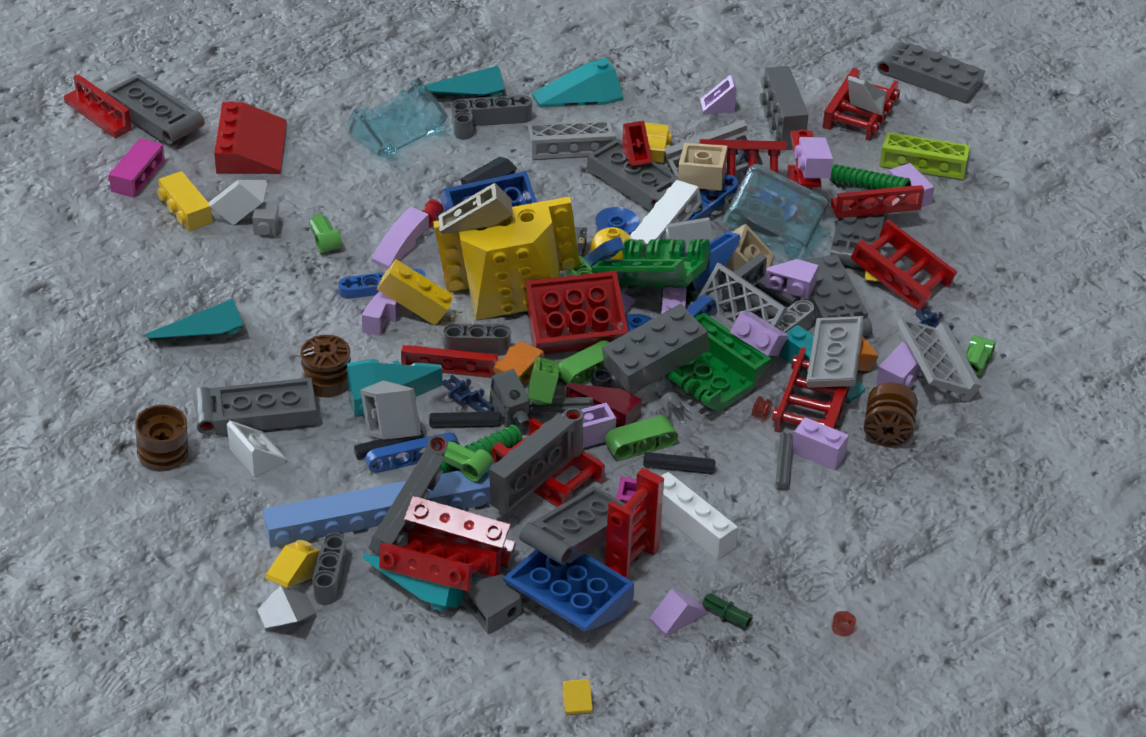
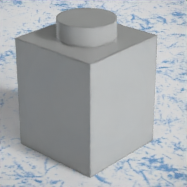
(266, 219)

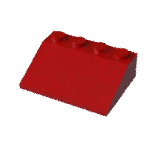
(249, 140)
(575, 311)

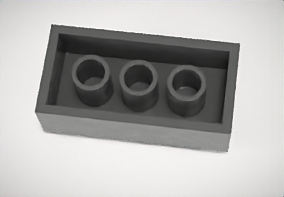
(782, 104)
(655, 348)

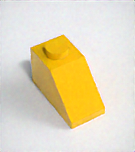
(294, 564)

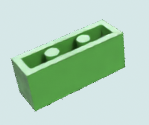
(543, 380)

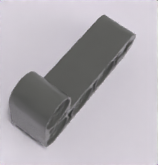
(489, 111)

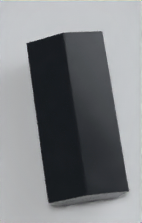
(496, 168)

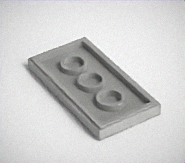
(835, 352)

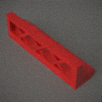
(99, 107)
(878, 201)
(452, 361)

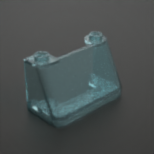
(397, 120)
(778, 207)

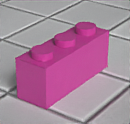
(136, 167)

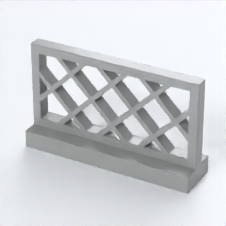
(734, 131)
(562, 144)
(712, 286)
(940, 357)

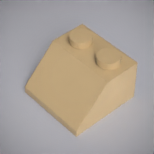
(703, 165)
(747, 248)

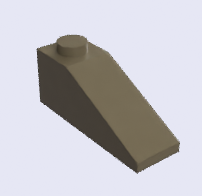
(478, 211)

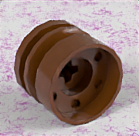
(325, 361)
(890, 414)
(161, 437)

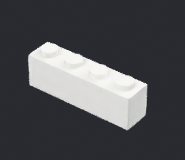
(674, 207)
(697, 518)

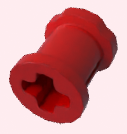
(433, 209)

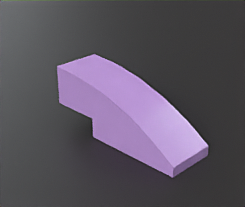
(401, 237)
(379, 311)

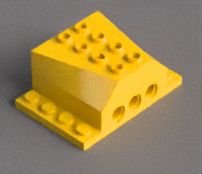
(501, 257)

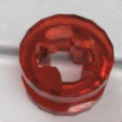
(761, 408)
(840, 618)

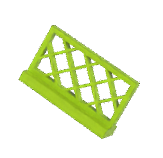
(928, 162)

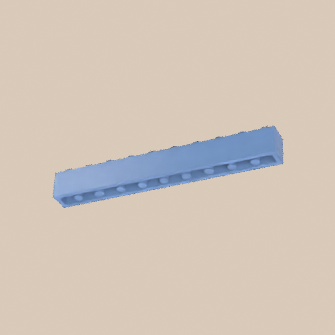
(362, 508)

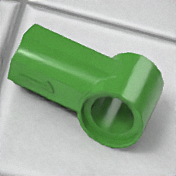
(325, 236)
(979, 352)
(471, 463)

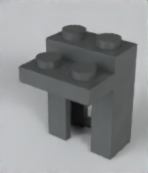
(755, 273)

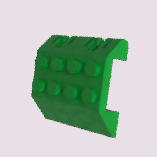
(663, 264)
(724, 371)

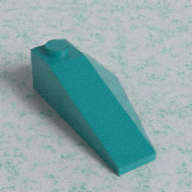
(589, 83)
(478, 84)
(211, 321)
(801, 337)
(365, 373)
(437, 594)

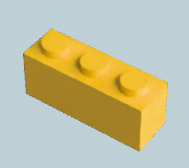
(184, 201)
(415, 292)

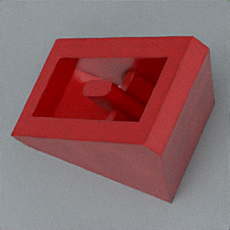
(636, 143)

